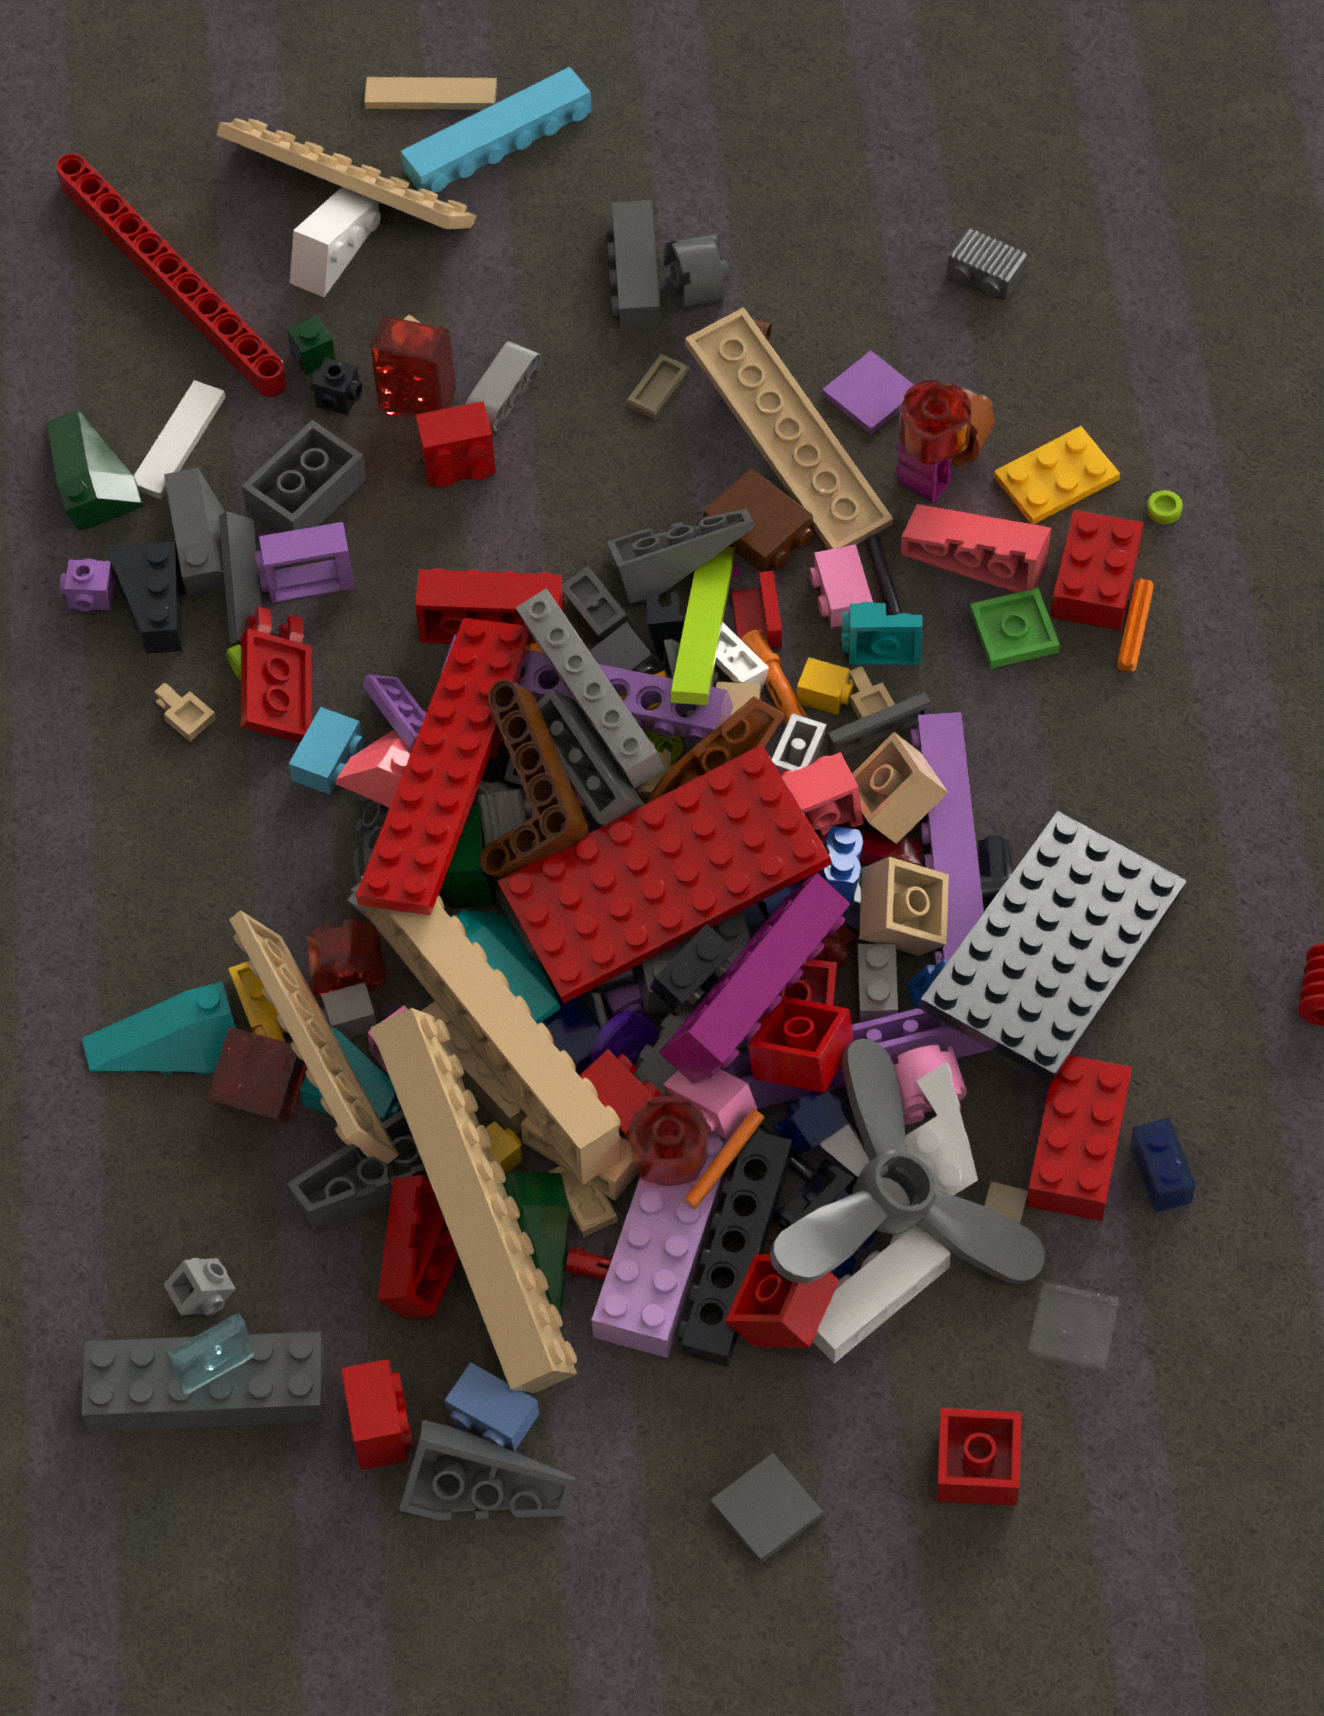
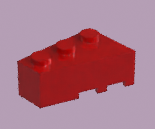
(416, 1250)

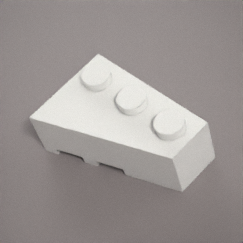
(331, 239)

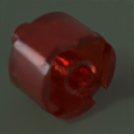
(935, 421)
(345, 956)
(669, 1141)

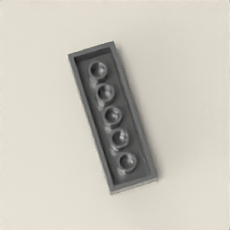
(136, 1388)

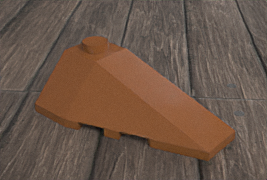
(740, 733)

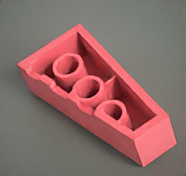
(978, 546)

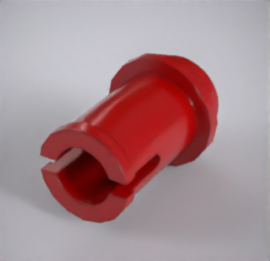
(587, 1264)

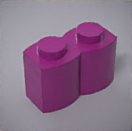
(922, 479)

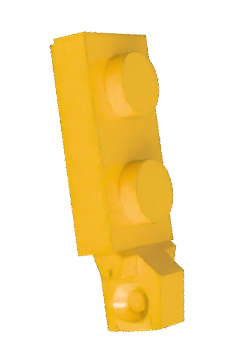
(258, 1010)

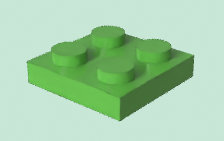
(1014, 628)

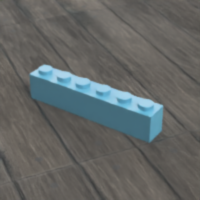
(497, 131)

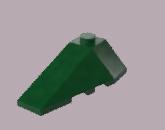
(544, 1219)

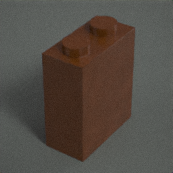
(777, 521)

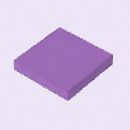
(868, 392)

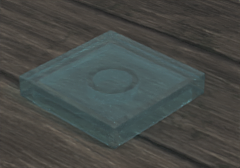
(211, 1353)

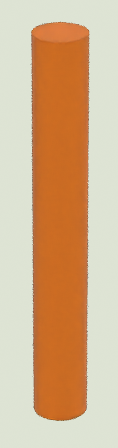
(723, 1159)

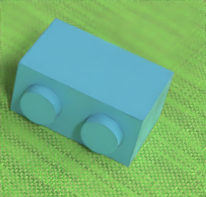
(325, 750)

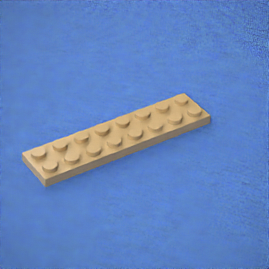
(341, 172)
(788, 430)
(313, 1039)

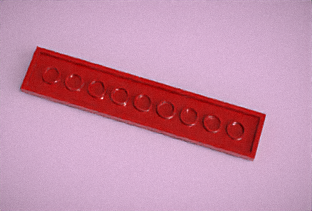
(443, 770)

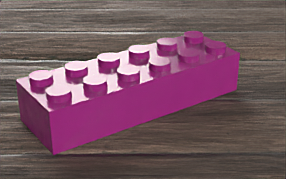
(755, 979)

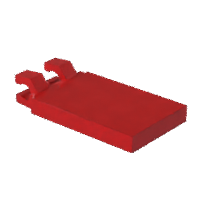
(276, 677)

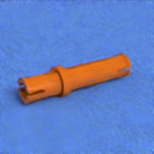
(775, 680)

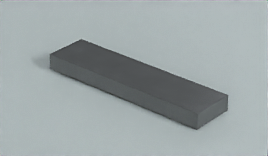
(239, 571)

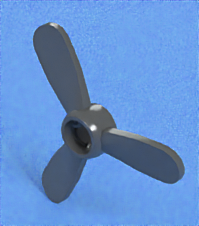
(838, 1229)

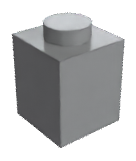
(349, 1010)

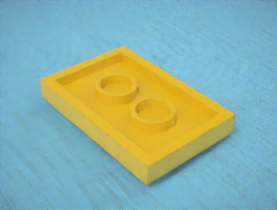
(1056, 475)

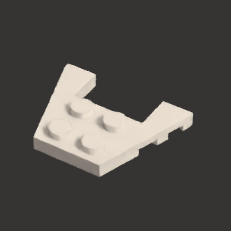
(938, 1143)

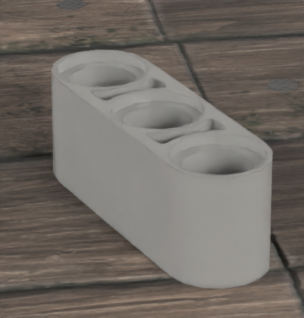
(504, 381)

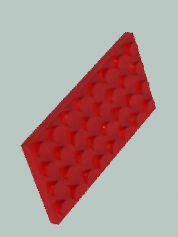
(664, 873)

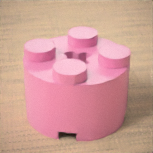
(915, 1065)

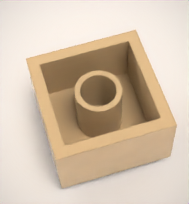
(897, 787)
(904, 906)

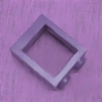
(304, 546)

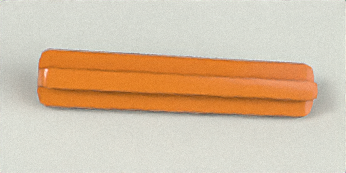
(1135, 625)

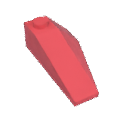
(376, 769)

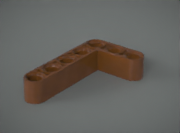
(537, 783)

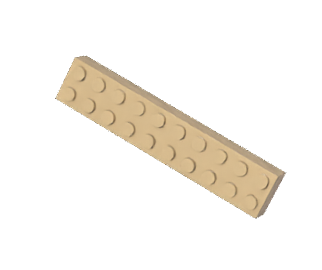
(505, 1037)
(475, 1201)

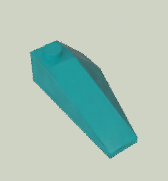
(510, 956)
(166, 1038)

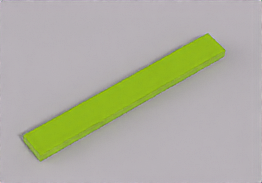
(702, 630)

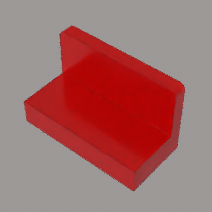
(759, 610)

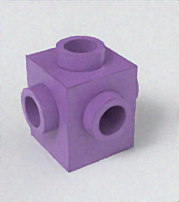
(88, 584)

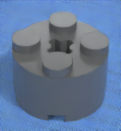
(695, 271)

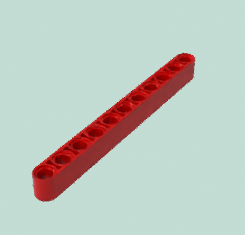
(172, 275)

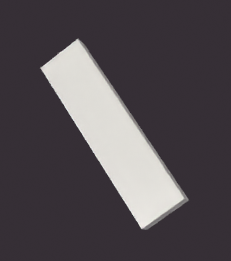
(178, 437)

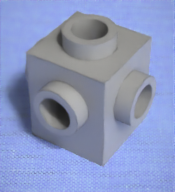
(199, 1286)

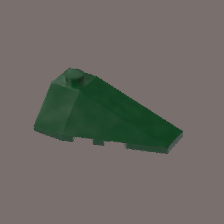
(89, 474)

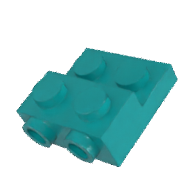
(880, 638)

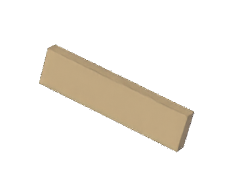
(430, 93)

